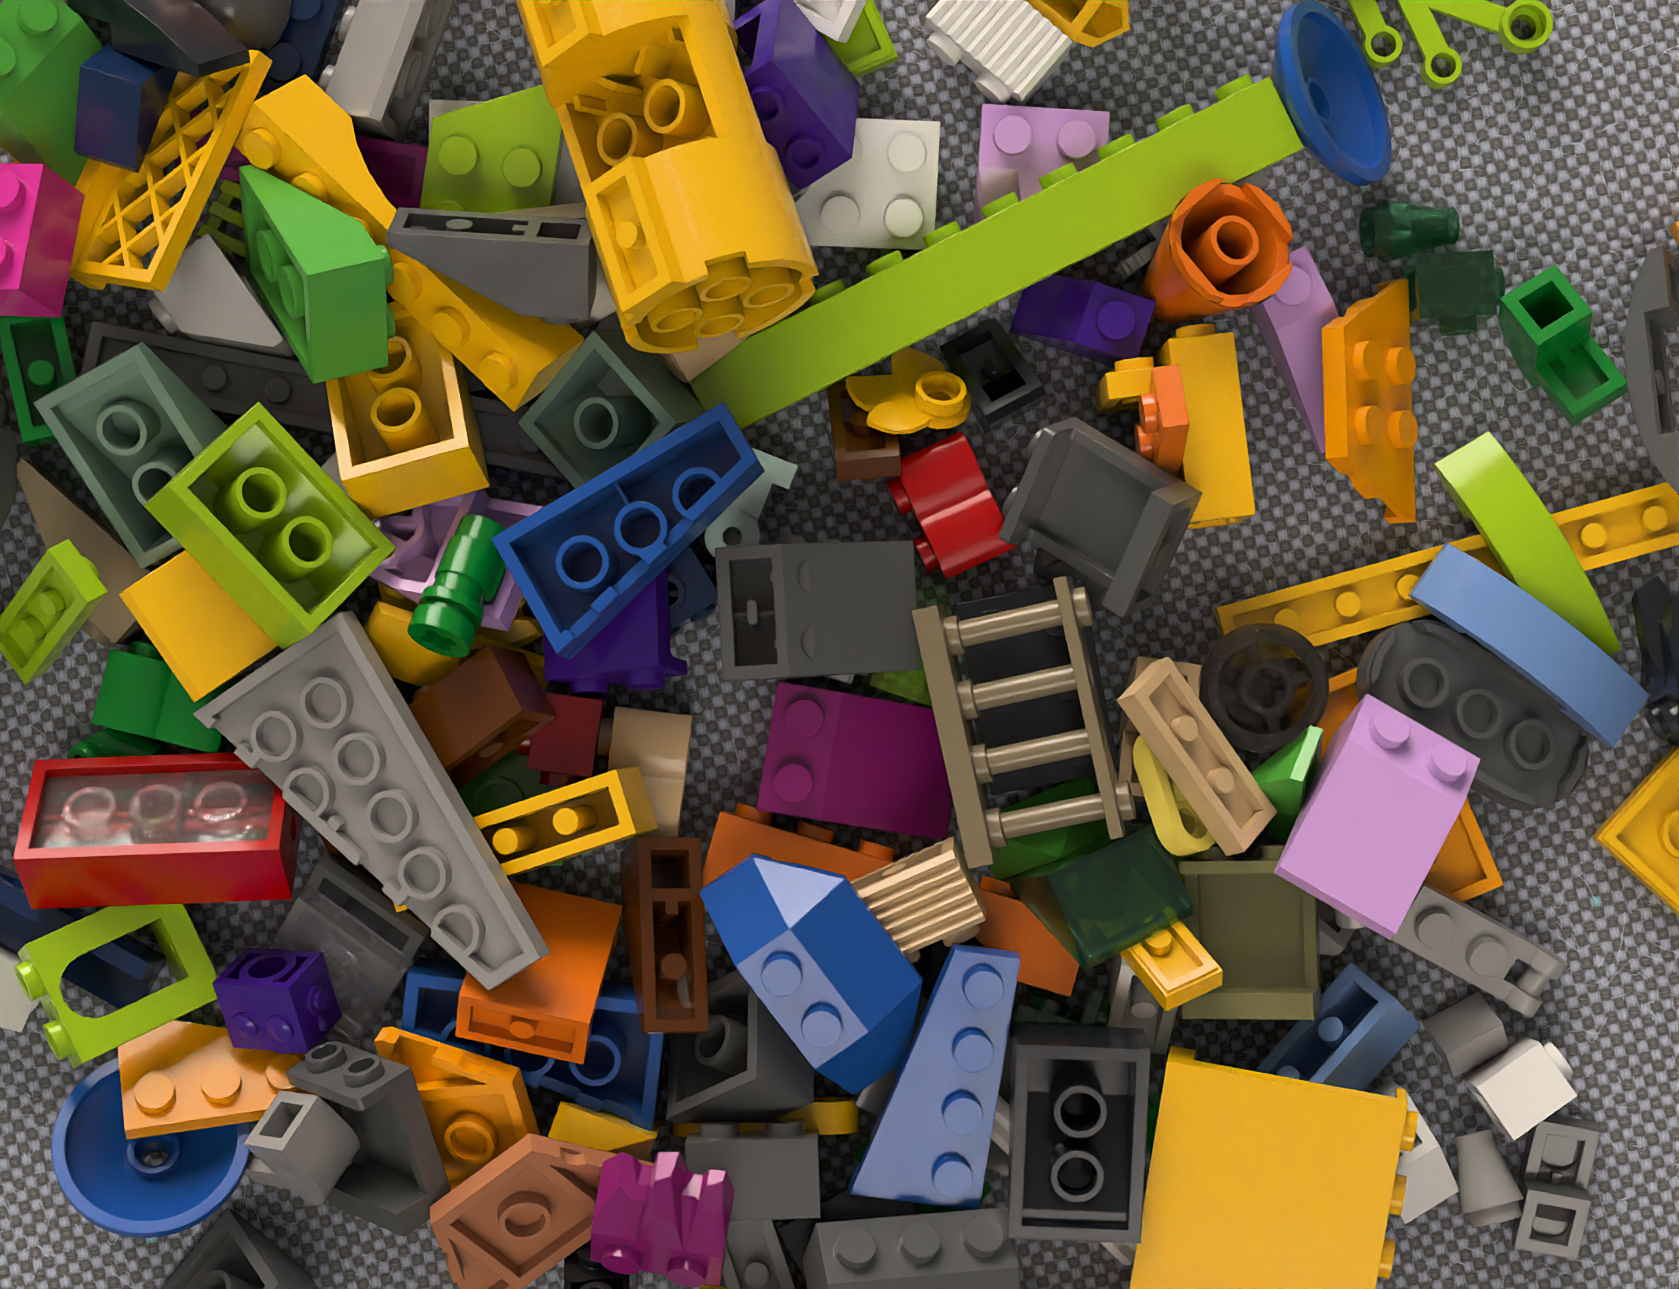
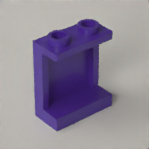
(798, 90)
(627, 650)

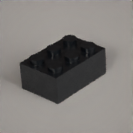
(1036, 716)

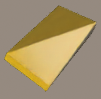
(602, 1131)

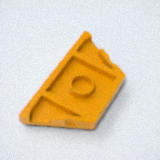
(1370, 399)
(469, 1099)

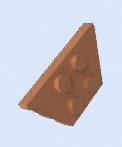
(519, 1213)

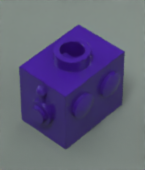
(277, 1000)

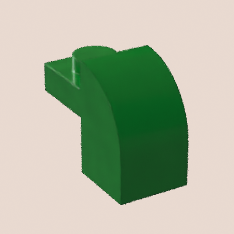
(1552, 345)

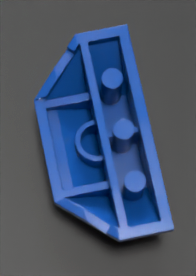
(818, 965)

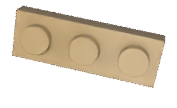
(1197, 756)

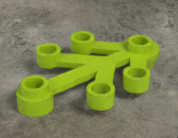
(1430, 39)

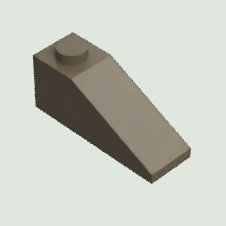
(63, 517)

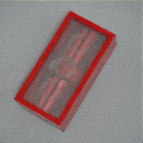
(155, 832)

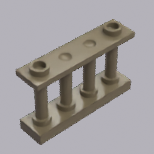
(974, 765)

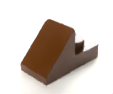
(858, 448)

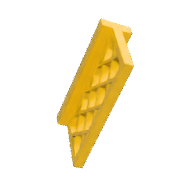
(119, 199)

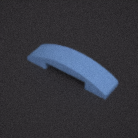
(1531, 641)

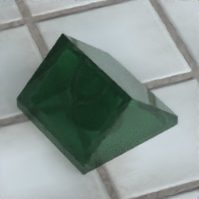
(1107, 894)

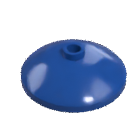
(1331, 94)
(114, 1186)

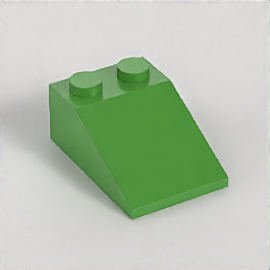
(40, 82)
(317, 277)

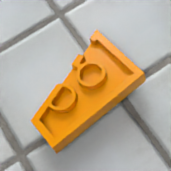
(195, 1079)

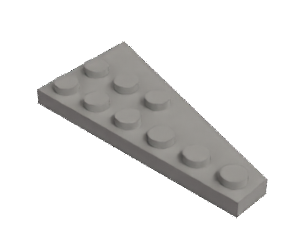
(367, 779)

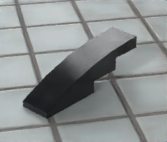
(168, 33)

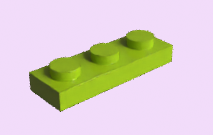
(49, 610)

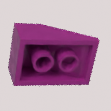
(855, 762)

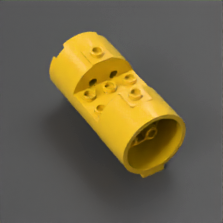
(672, 167)

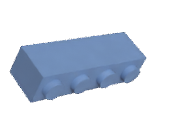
(1350, 1037)

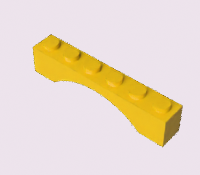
(313, 146)

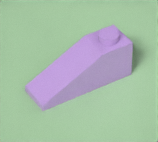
(1293, 334)

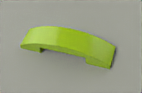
(1523, 535)

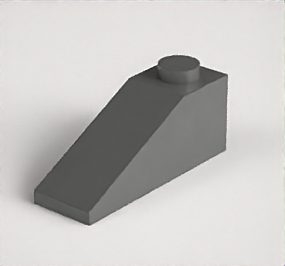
(516, 260)

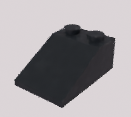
(1077, 1132)

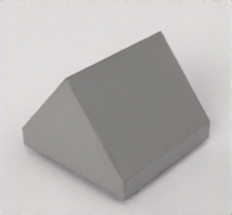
(1466, 1033)

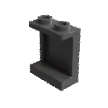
(1100, 511)
(398, 1162)

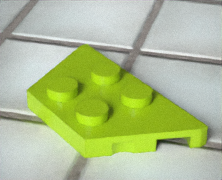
(494, 155)

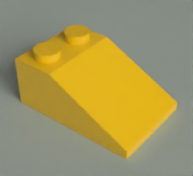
(407, 427)

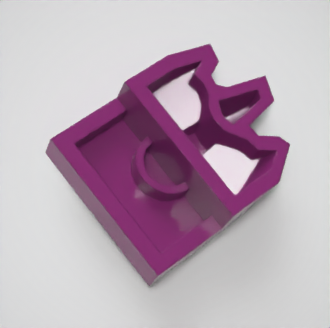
(662, 1219)

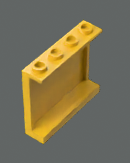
(1269, 1182)

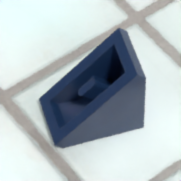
(119, 107)

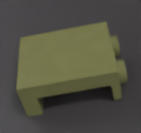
(1257, 933)

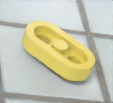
(1171, 814)

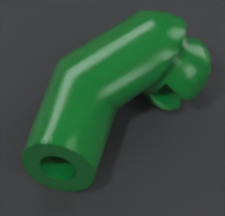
(115, 744)

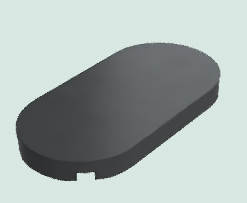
(1481, 704)

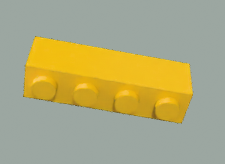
(567, 821)

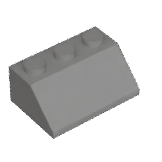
(385, 62)

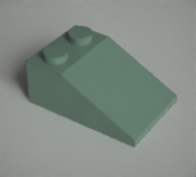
(128, 436)

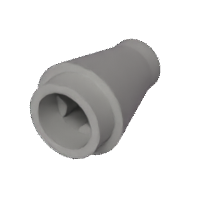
(1485, 1181)

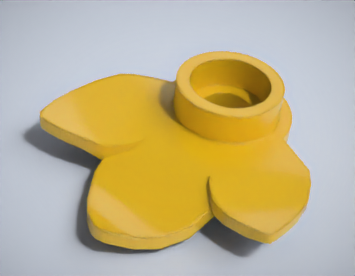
(913, 396)

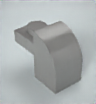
(300, 1146)

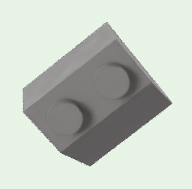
(218, 303)

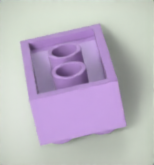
(1376, 815)

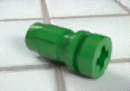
(464, 578)

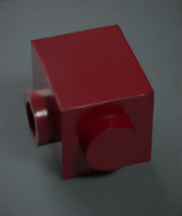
(568, 743)

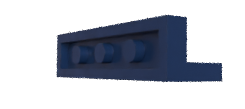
(113, 972)

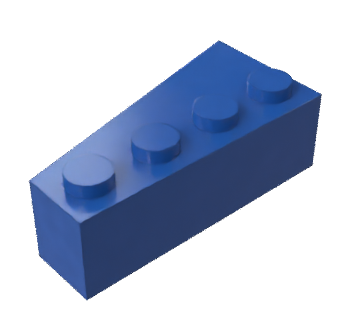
(620, 1065)

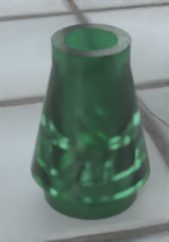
(1404, 229)

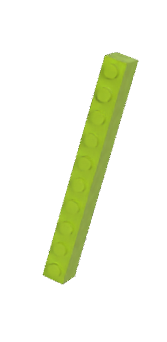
(1002, 253)

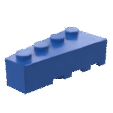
(621, 529)

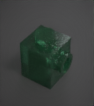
(1453, 290)

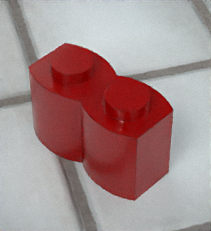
(949, 506)

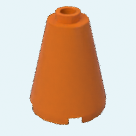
(1218, 253)

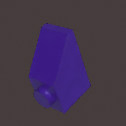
(1083, 318)

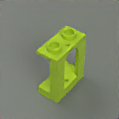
(88, 1037)

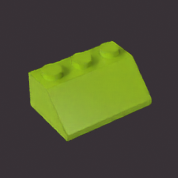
(270, 527)

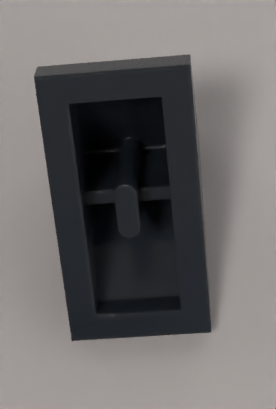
(994, 374)

